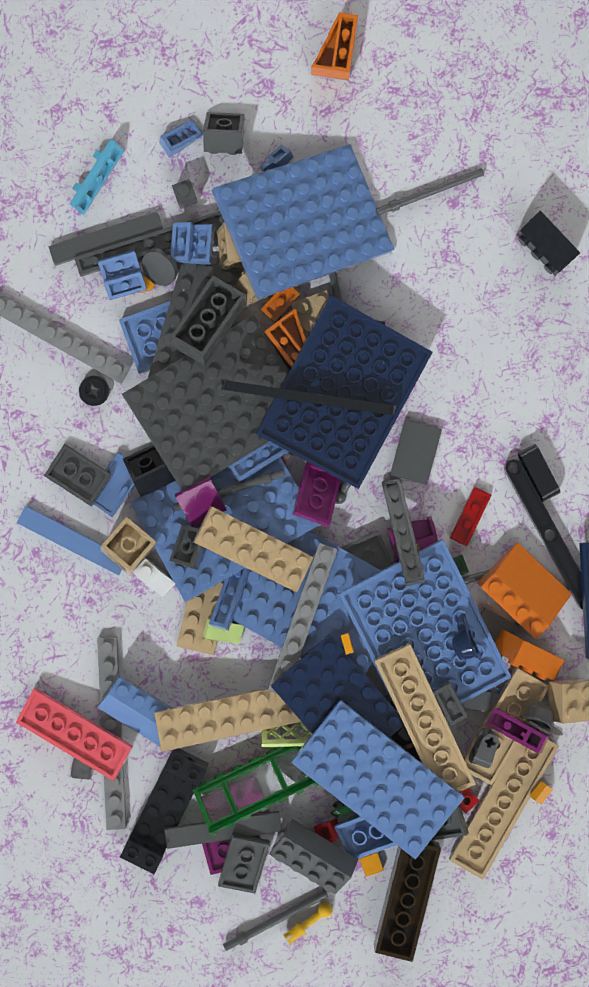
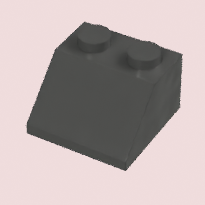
(223, 133)

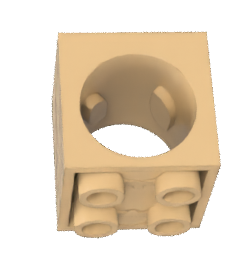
(227, 252)
(128, 546)

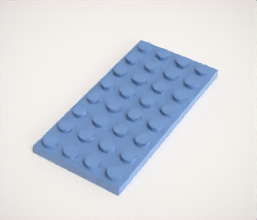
(377, 779)

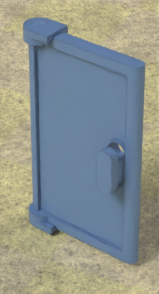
(116, 489)

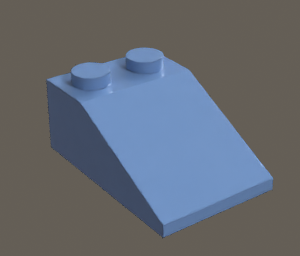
(361, 837)

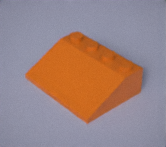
(525, 590)

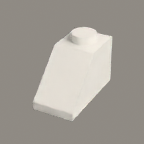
(154, 577)

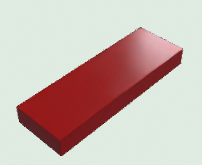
(470, 516)

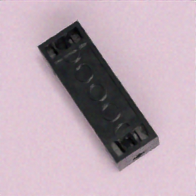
(164, 809)

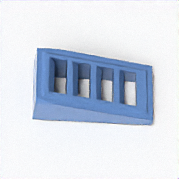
(183, 143)

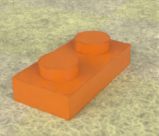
(280, 303)

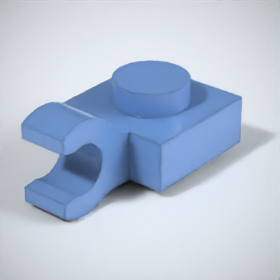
(278, 158)

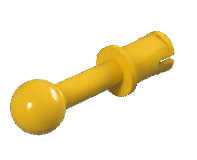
(324, 910)

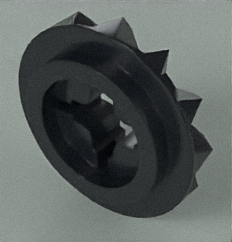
(85, 388)

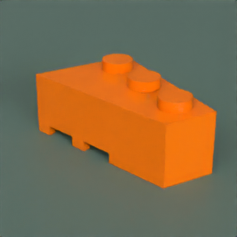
(337, 51)
(287, 337)
(528, 655)

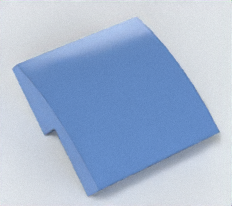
(192, 243)
(122, 275)

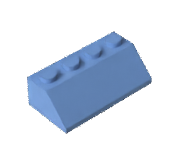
(133, 707)

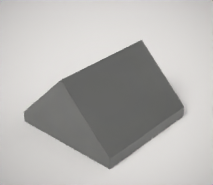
(185, 550)

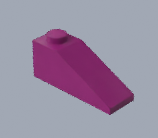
(518, 730)

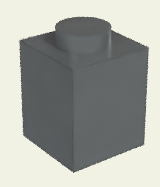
(184, 193)

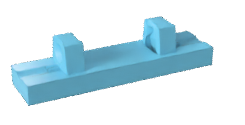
(97, 176)

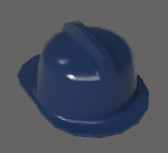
(464, 643)

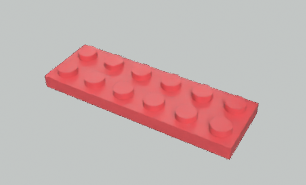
(74, 734)

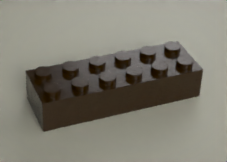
(406, 902)

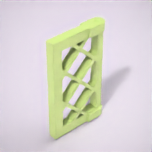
(281, 741)

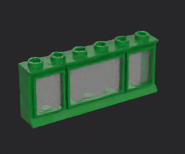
(251, 788)

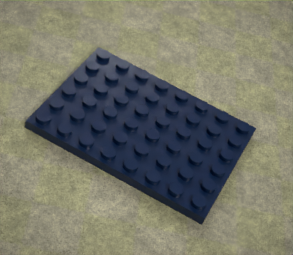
(352, 360)

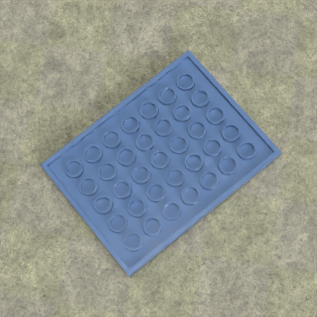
(302, 221)
(260, 506)
(269, 607)
(428, 618)

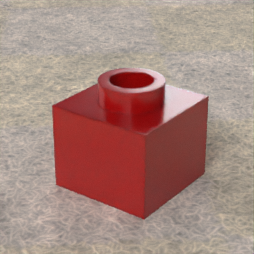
(473, 800)
(327, 830)

